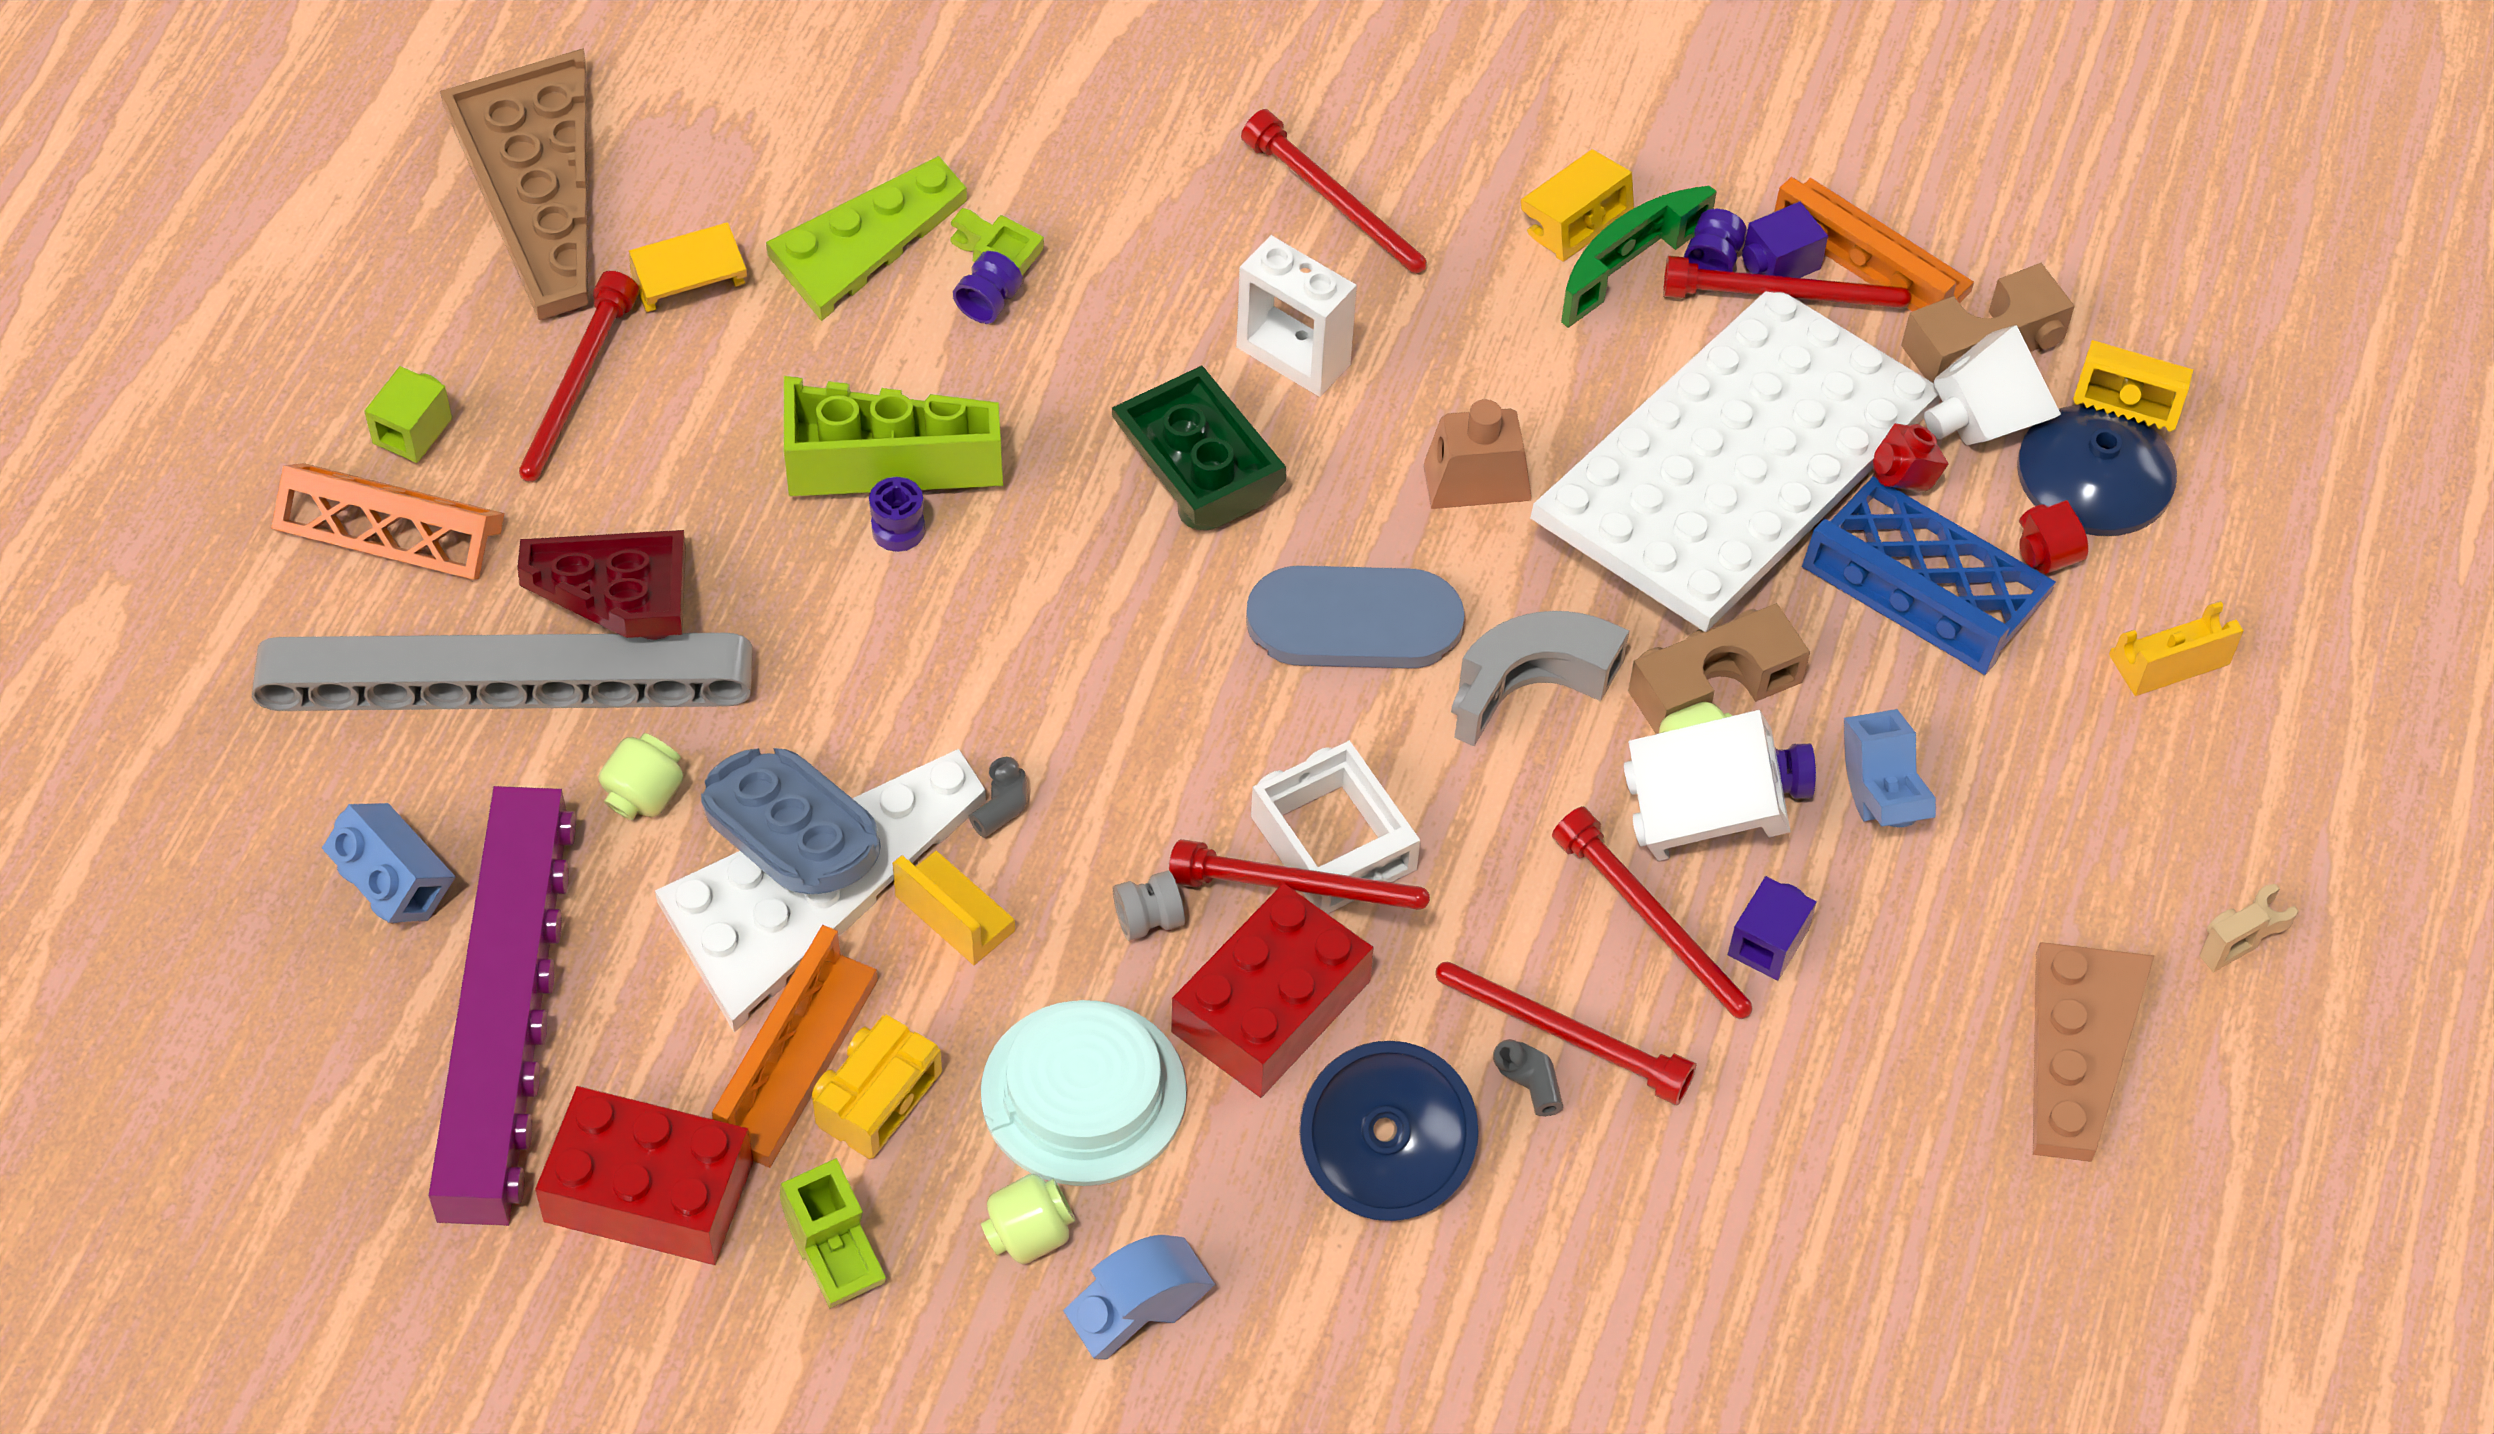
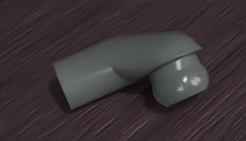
(1007, 797)
(1532, 1070)

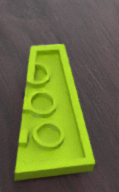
(852, 240)

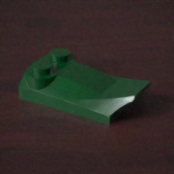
(1201, 449)

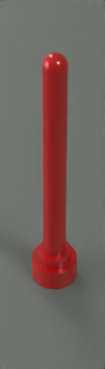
(1267, 134)
(1685, 278)
(613, 296)
(1581, 835)
(1196, 864)
(1666, 1074)

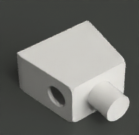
(1991, 391)

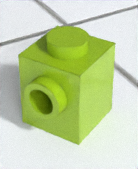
(408, 414)

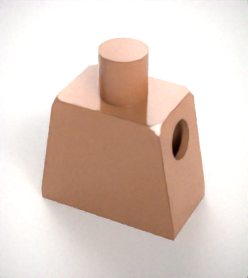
(1477, 458)

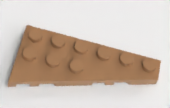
(530, 160)

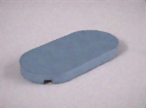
(1354, 616)
(791, 820)

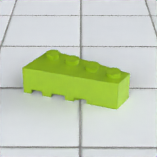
(855, 439)

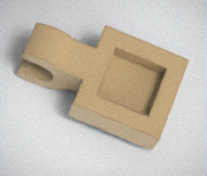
(2238, 933)

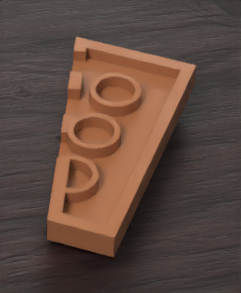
(2080, 1040)

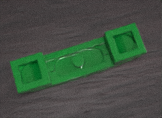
(1665, 218)

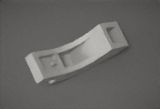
(1535, 649)

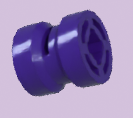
(1716, 240)
(991, 282)
(897, 514)
(1797, 770)

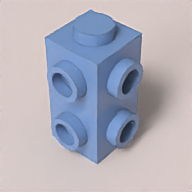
(387, 862)

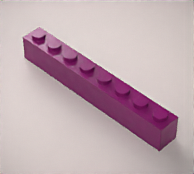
(500, 1008)

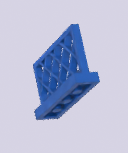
(1913, 595)

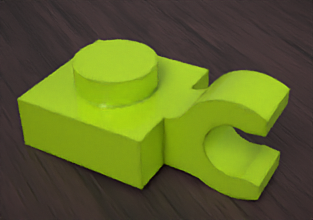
(1002, 236)

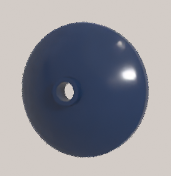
(2107, 488)
(1430, 1141)

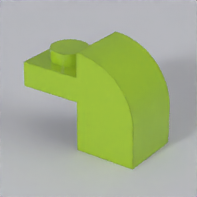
(829, 1234)

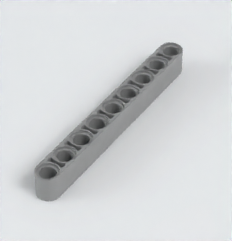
(501, 672)

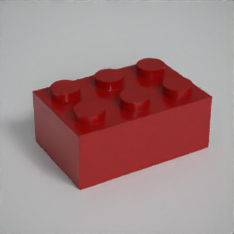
(1271, 990)
(645, 1175)

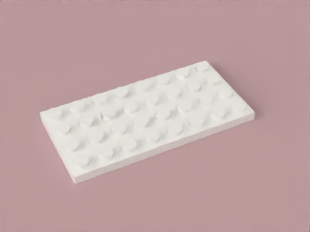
(1734, 457)

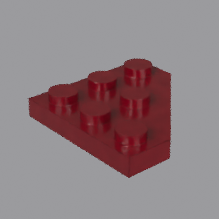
(612, 579)

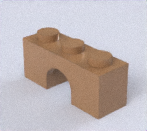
(2026, 298)
(1754, 649)

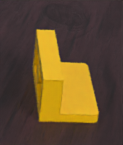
(952, 905)

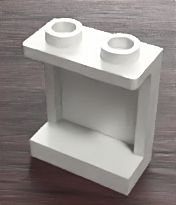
(1706, 783)

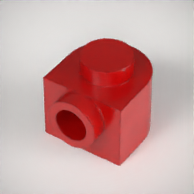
(1909, 458)
(2052, 537)

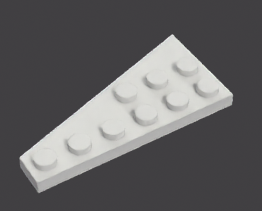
(753, 932)

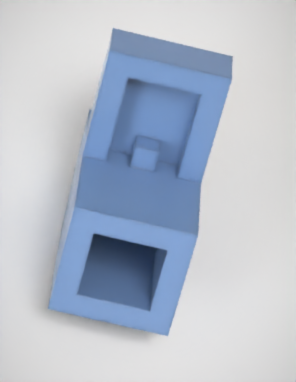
(1883, 770)
(1135, 1285)

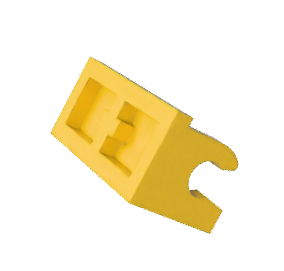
(1578, 203)
(686, 263)
(2176, 652)

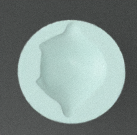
(1083, 1093)

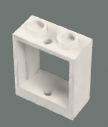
(1282, 342)
(1280, 792)

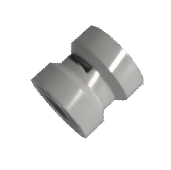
(1148, 905)

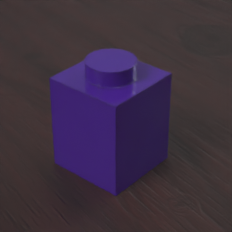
(1785, 243)
(1772, 927)

